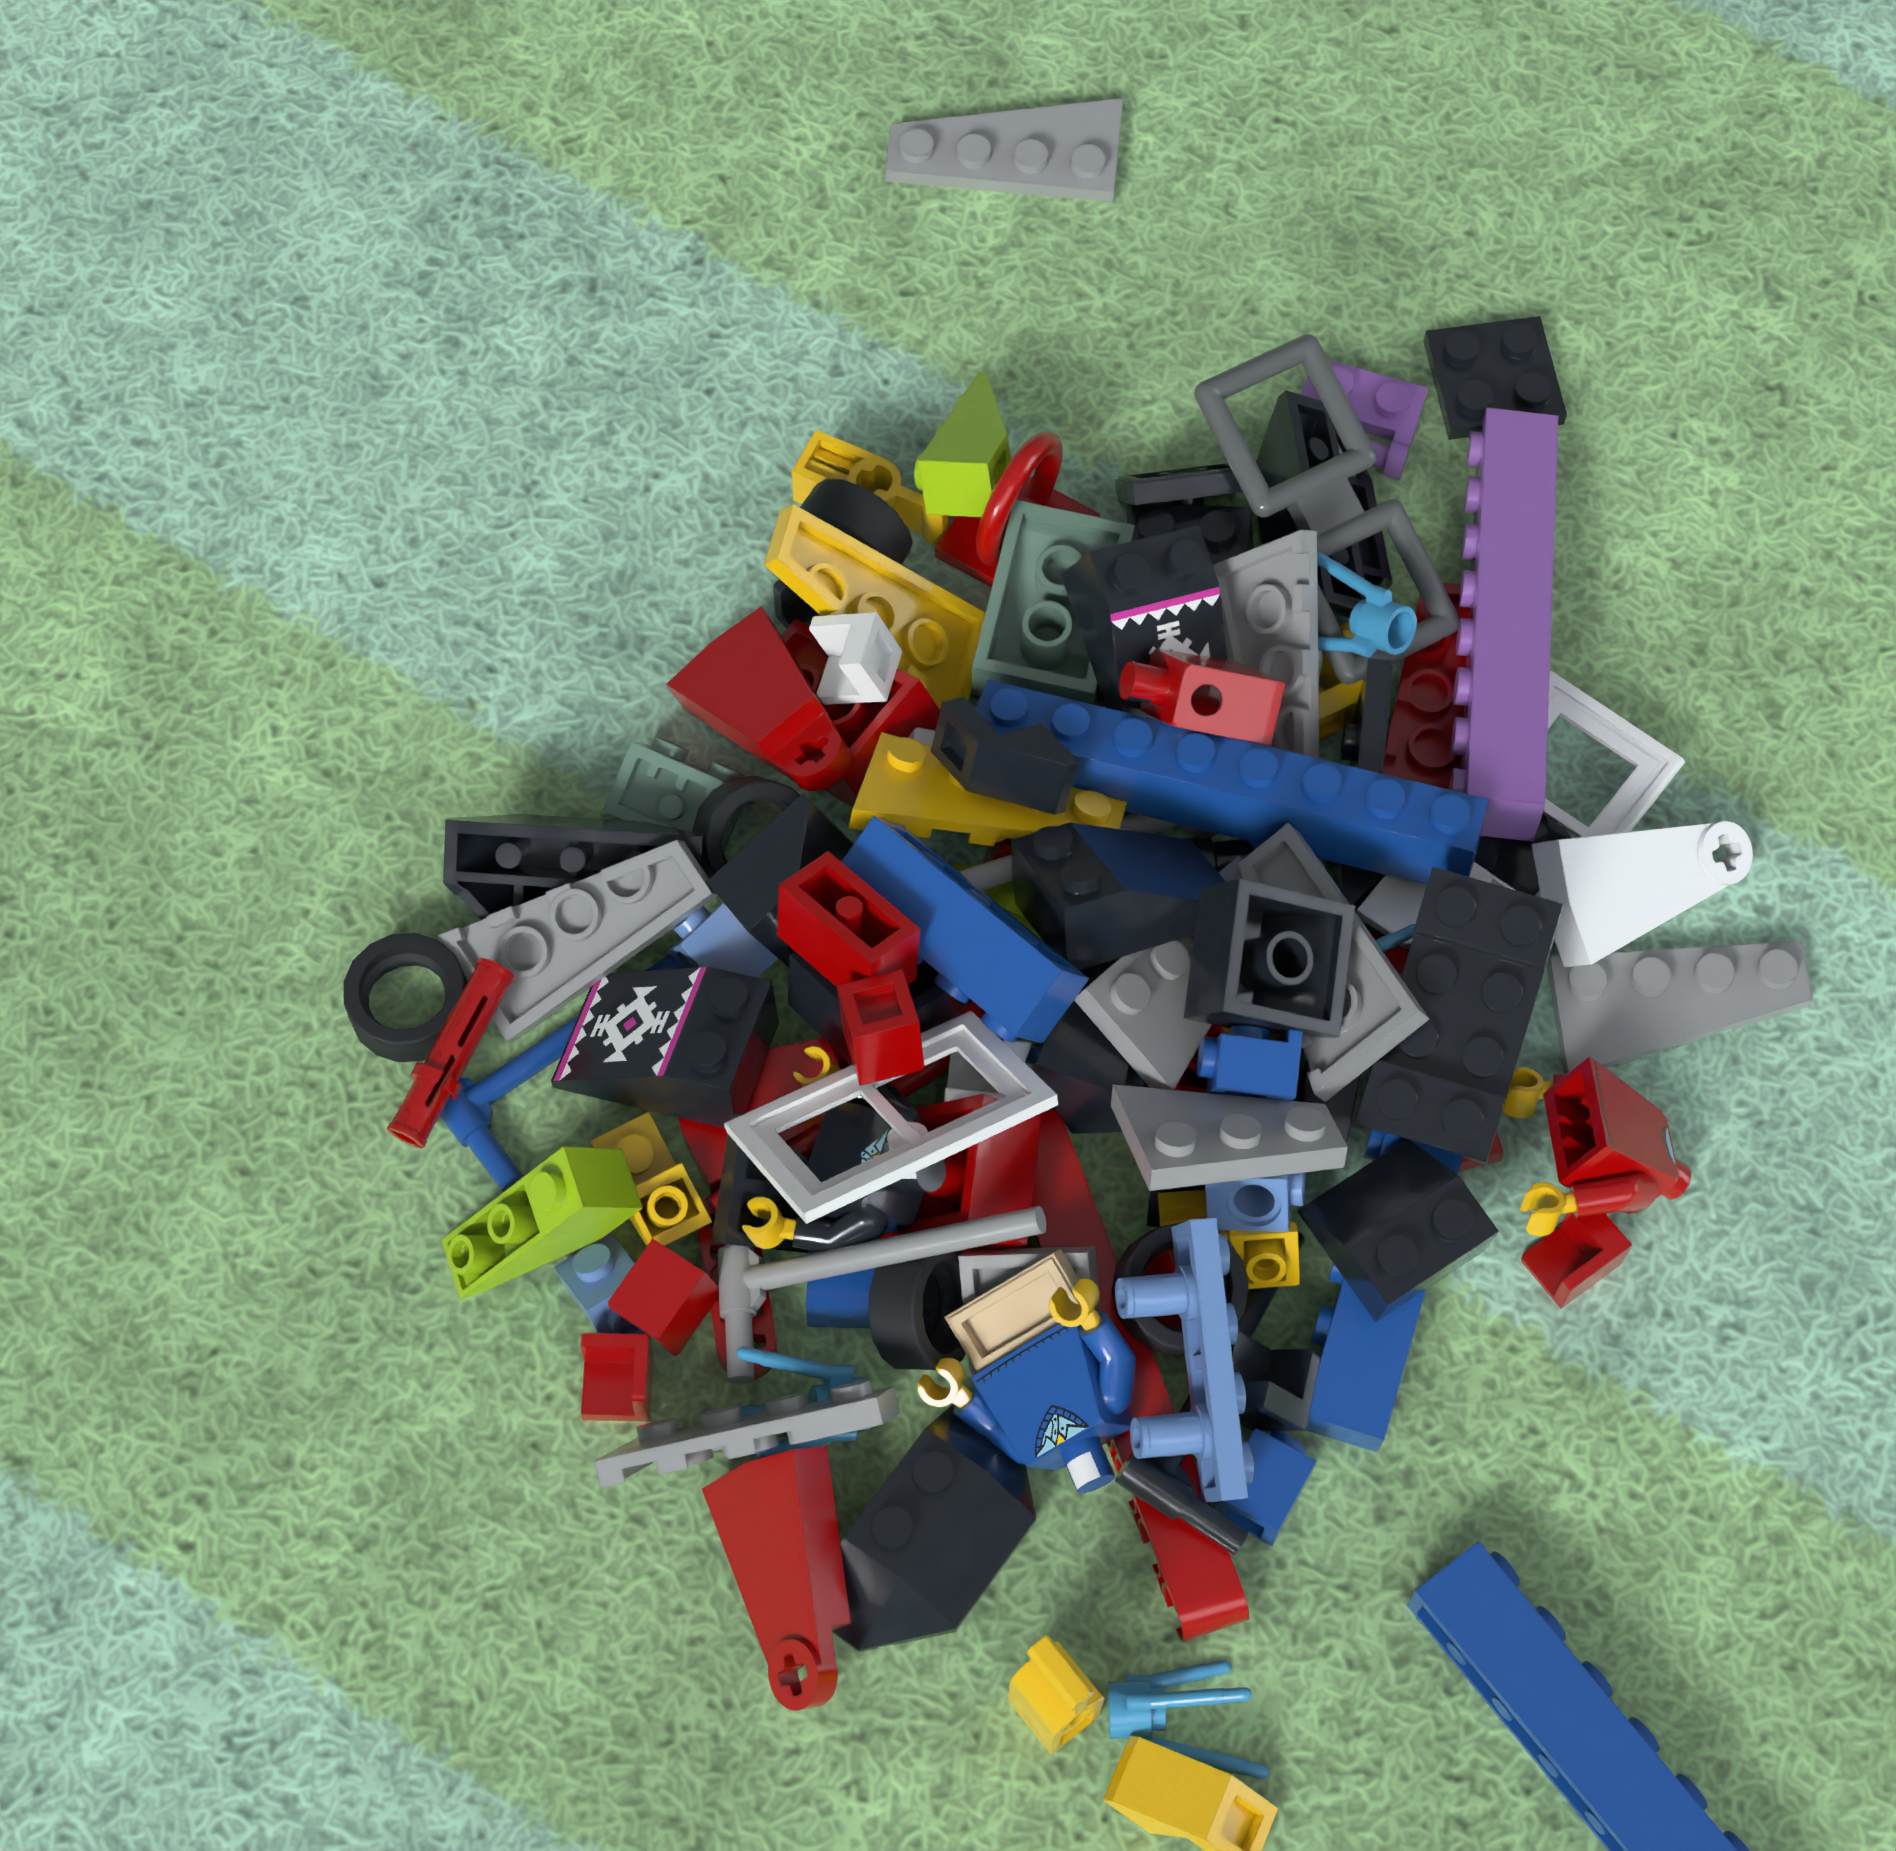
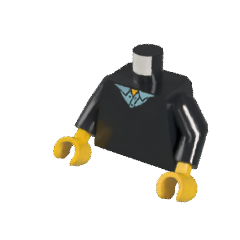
(845, 1140)

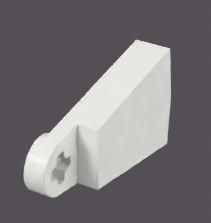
(1633, 882)

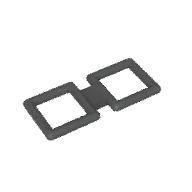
(1323, 496)

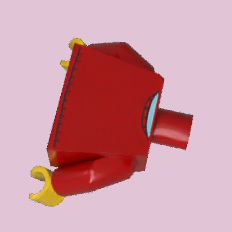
(1605, 1145)

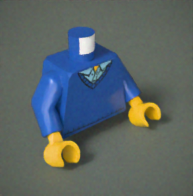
(1054, 1395)

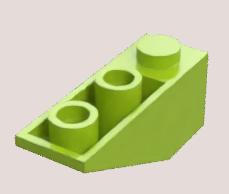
(965, 455)
(542, 1217)

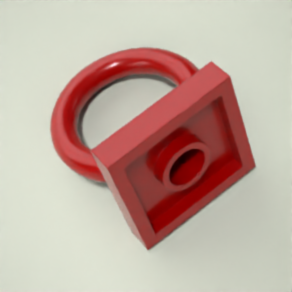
(976, 542)

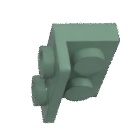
(666, 789)

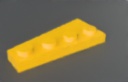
(848, 577)
(918, 792)

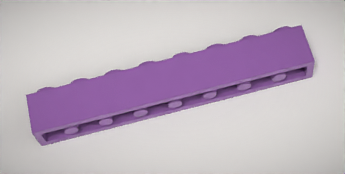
(1508, 620)

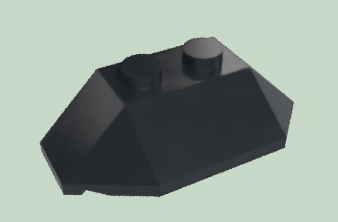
(1296, 441)
(521, 856)
(933, 1537)

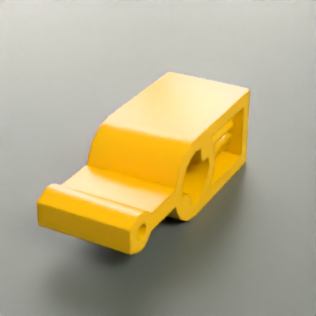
(836, 459)
(1054, 1694)

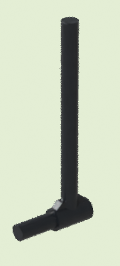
(1167, 1485)

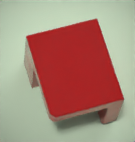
(881, 1027)
(1576, 1256)
(665, 1296)
(616, 1377)

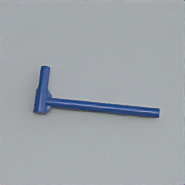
(471, 1112)

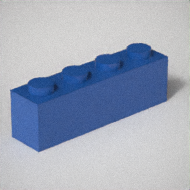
(968, 935)

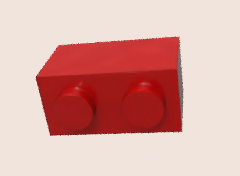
(844, 924)

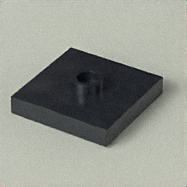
(1177, 486)
(1366, 738)

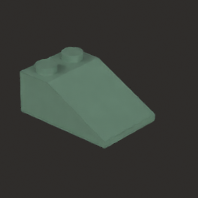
(1029, 621)

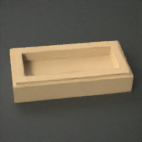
(1012, 1311)

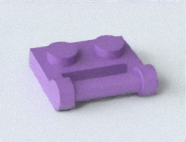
(1384, 409)

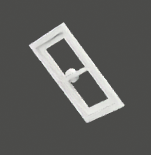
(1653, 762)
(908, 1142)

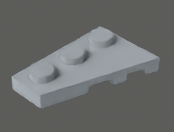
(1223, 1138)

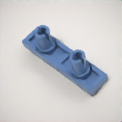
(1215, 1390)

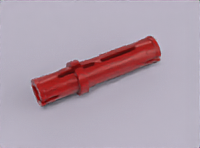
(439, 1075)

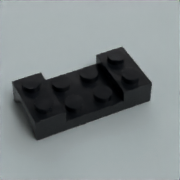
(1477, 978)

